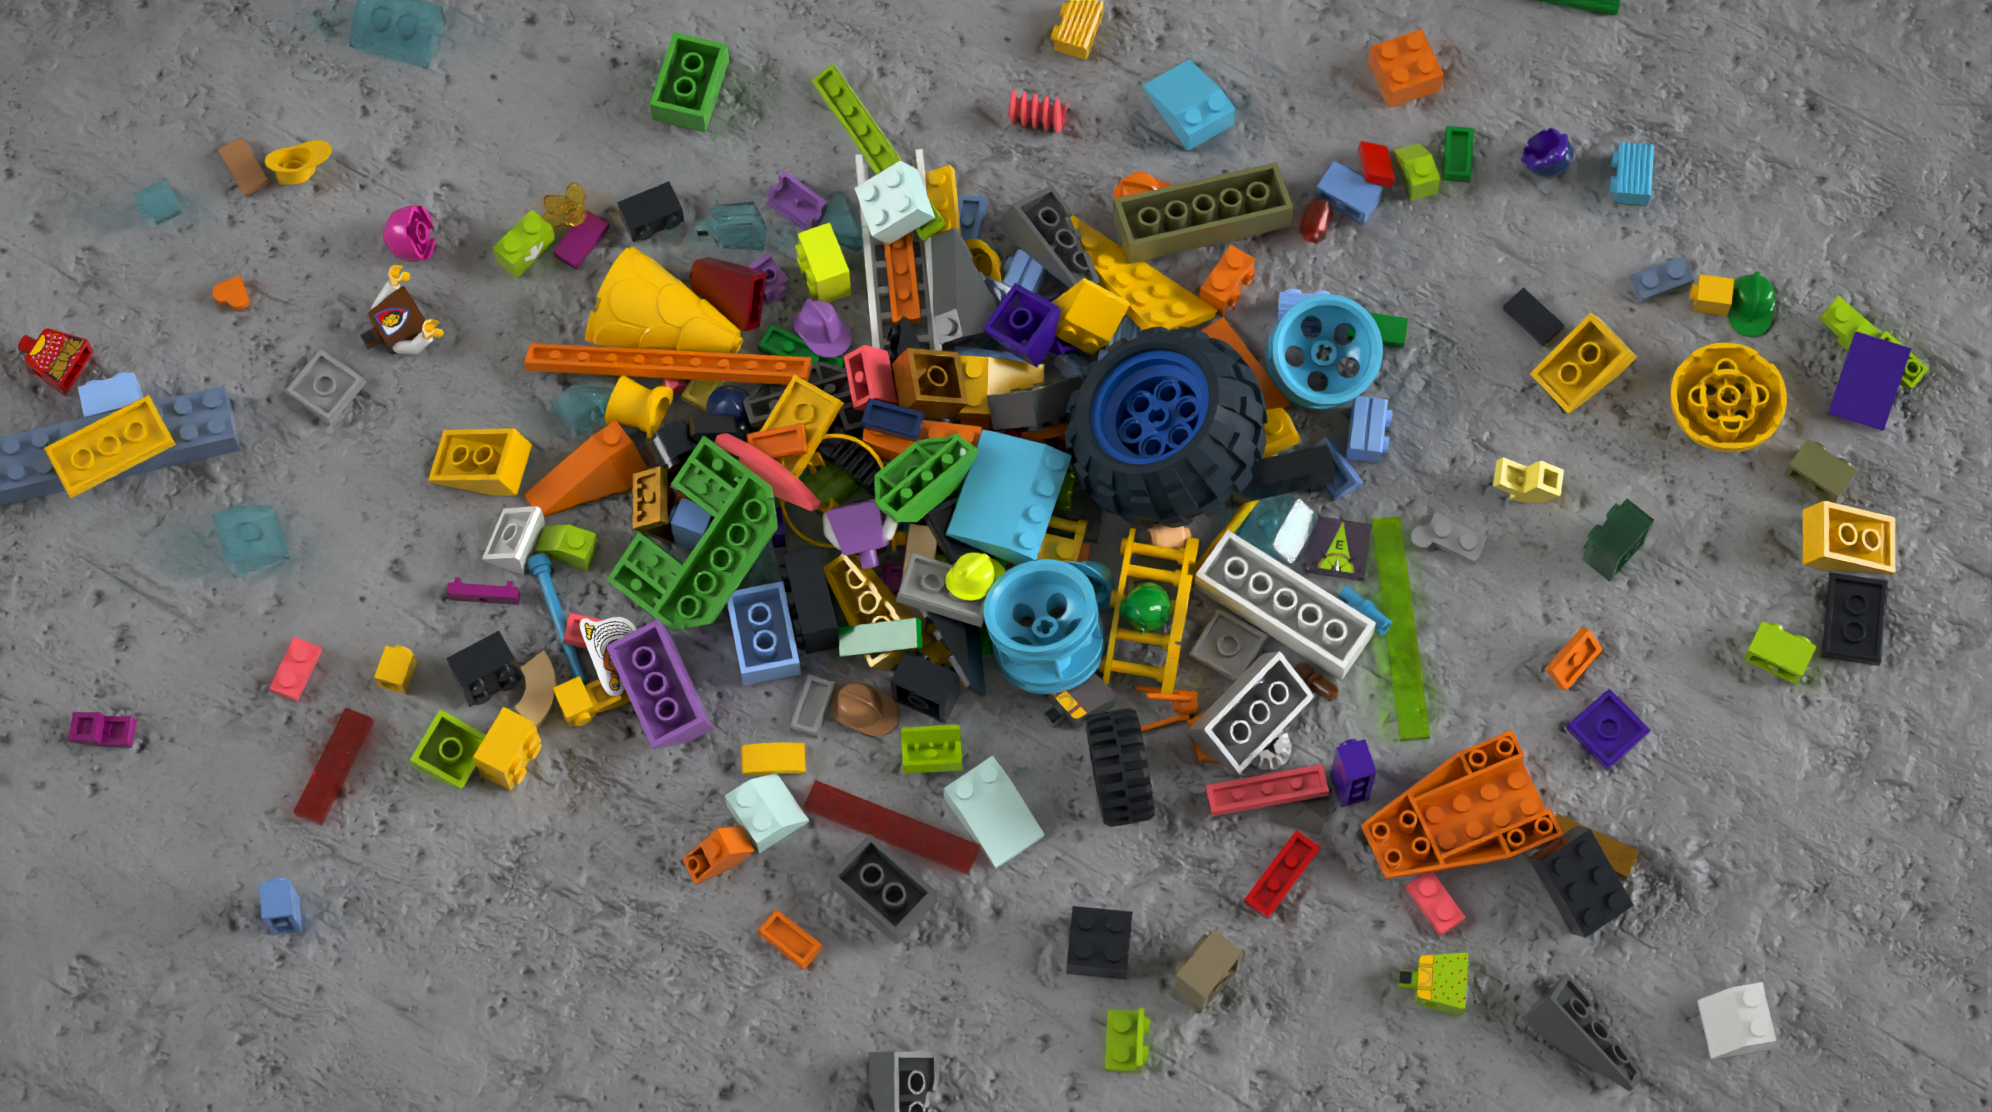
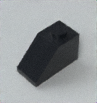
(718, 424)

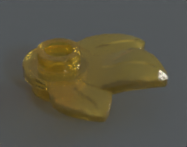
(566, 209)

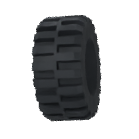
(1120, 767)

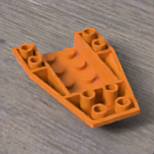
(1463, 814)

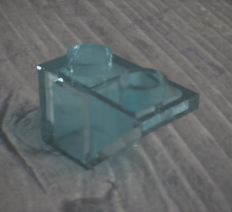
(580, 407)

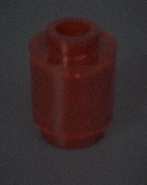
(1316, 220)

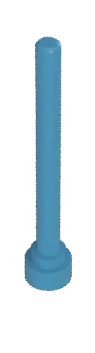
(540, 567)

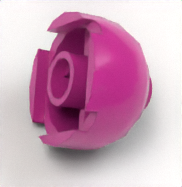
(409, 234)

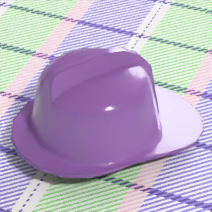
(822, 329)

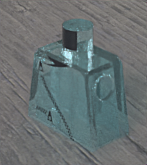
(735, 226)

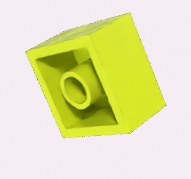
(823, 264)

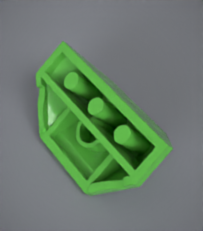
(923, 476)

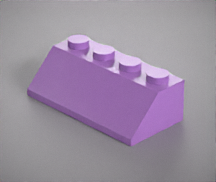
(659, 686)

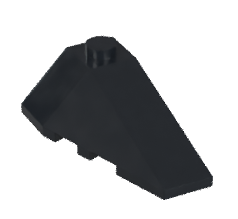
(965, 648)

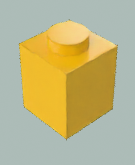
(1712, 295)
(396, 669)
(574, 702)

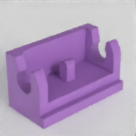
(797, 202)

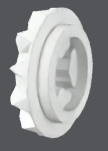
(1282, 749)

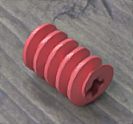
(1037, 112)

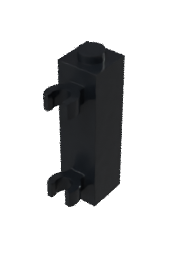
(1288, 474)

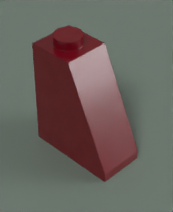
(731, 289)

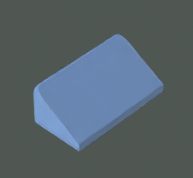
(1345, 476)

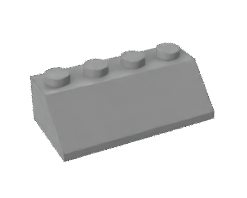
(1251, 712)

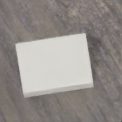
(515, 538)

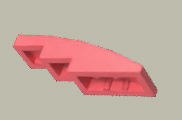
(783, 482)

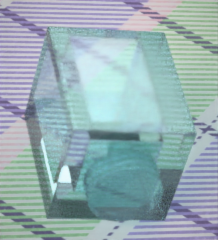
(157, 203)

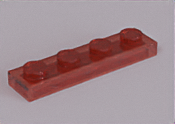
(333, 766)

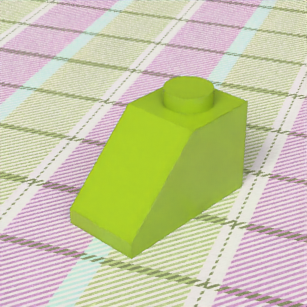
(1417, 171)
(568, 545)

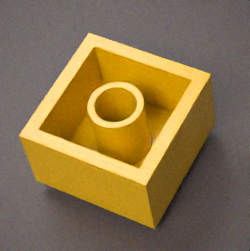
(507, 749)

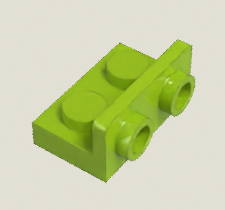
(1125, 1041)

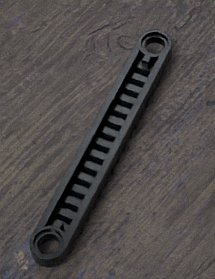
(854, 463)

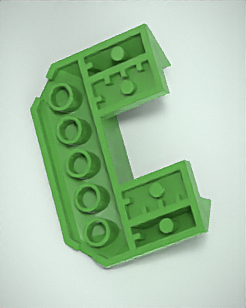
(742, 526)

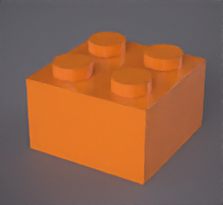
(1405, 68)

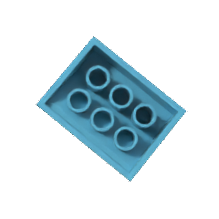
(1008, 496)

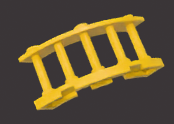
(1180, 578)

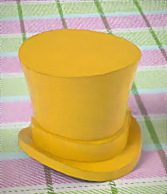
(638, 406)

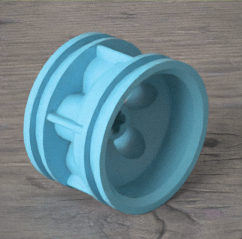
(1364, 350)
(1043, 656)

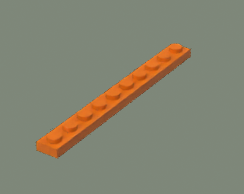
(666, 363)

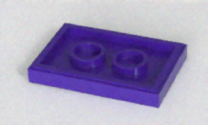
(1869, 380)

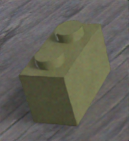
(1820, 471)

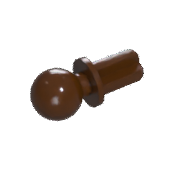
(1317, 682)

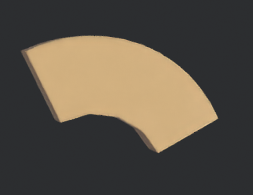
(539, 692)

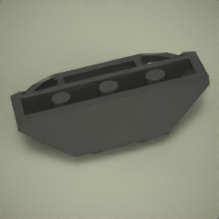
(765, 396)

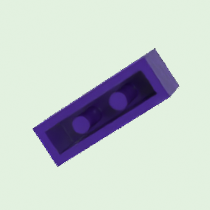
(1352, 772)

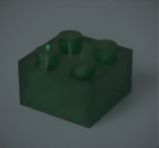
(1617, 539)

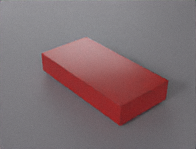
(1376, 164)

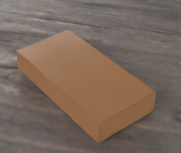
(243, 166)

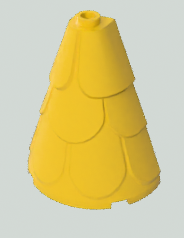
(651, 309)

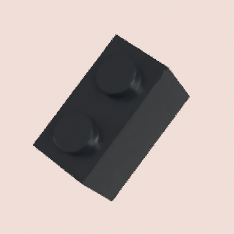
(651, 212)

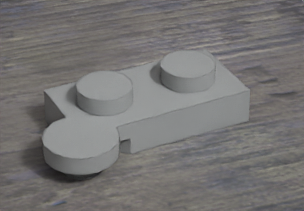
(1450, 538)

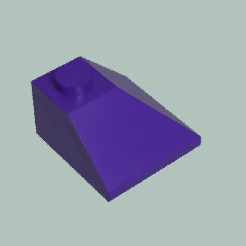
(1024, 324)

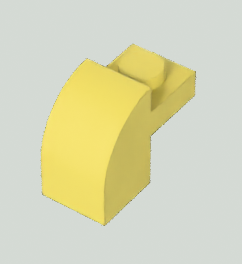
(1528, 484)

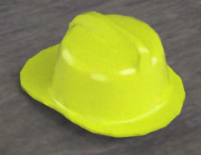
(973, 576)

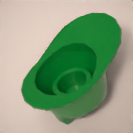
(1752, 305)

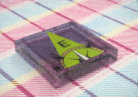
(1339, 548)

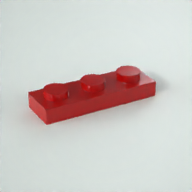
(1282, 874)

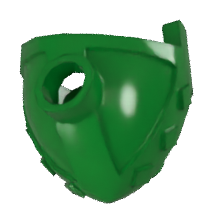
(1146, 607)

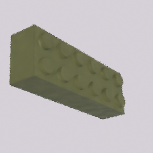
(1202, 212)

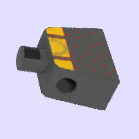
(1080, 702)

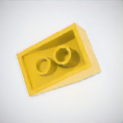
(1583, 363)
(993, 376)
(481, 460)
(1848, 539)

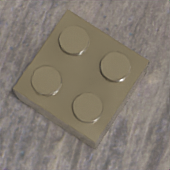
(1207, 970)

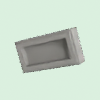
(812, 706)

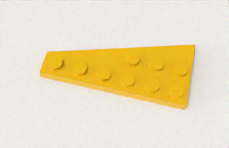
(1151, 295)

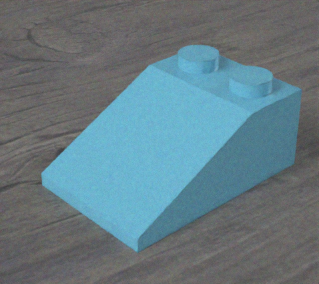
(1191, 104)

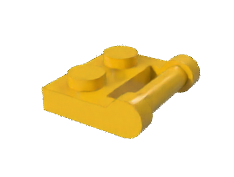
(1062, 548)

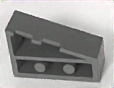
(1035, 405)

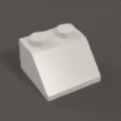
(1737, 1021)

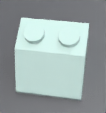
(765, 810)

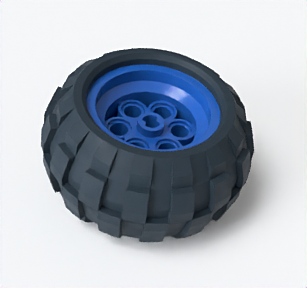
(1142, 402)

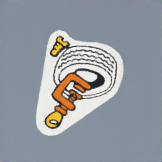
(597, 637)

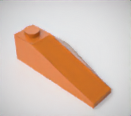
(591, 472)

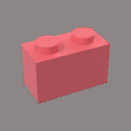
(870, 376)

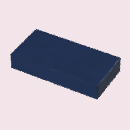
(892, 420)

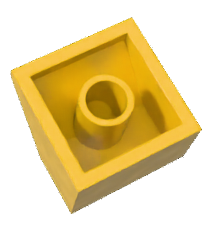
(1089, 316)

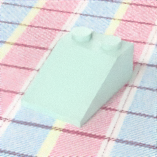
(993, 812)

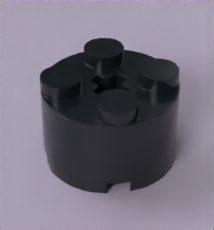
(670, 448)

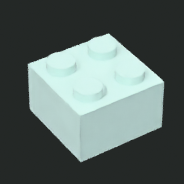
(894, 202)

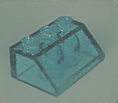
(398, 29)

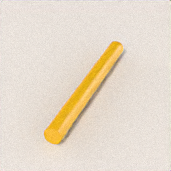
(1232, 526)

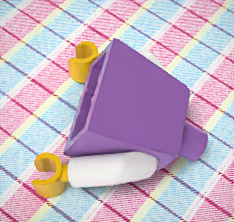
(858, 529)

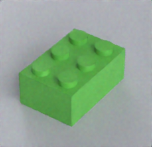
(689, 82)

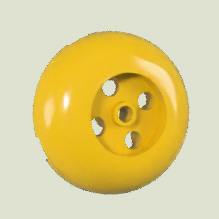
(1725, 367)

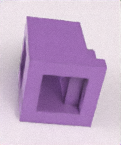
(777, 286)

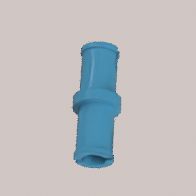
(1366, 608)

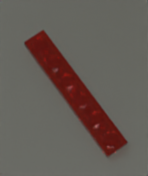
(892, 827)

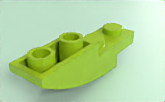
(1845, 320)

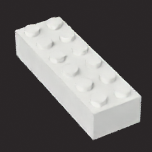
(1284, 605)

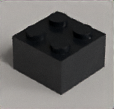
(484, 669)
(926, 686)
(1099, 942)

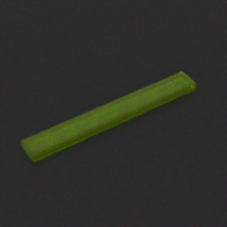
(1401, 636)

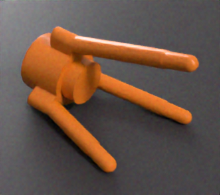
(1183, 702)

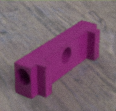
(483, 593)

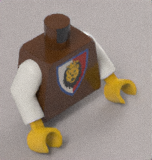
(398, 319)

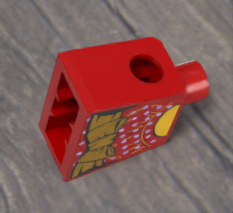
(56, 357)

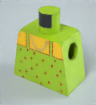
(1439, 982)

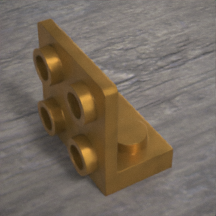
(653, 504)

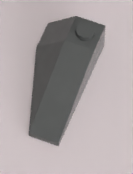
(1046, 233)
(959, 291)
(1569, 1024)
(903, 1080)

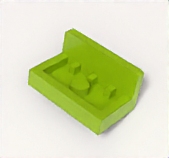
(931, 749)

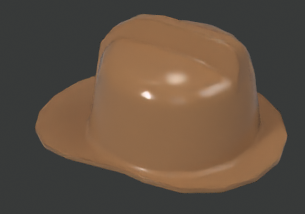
(865, 709)

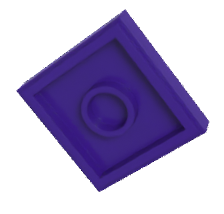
(1608, 729)

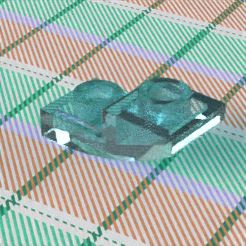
(765, 567)

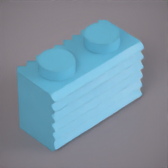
(1633, 173)

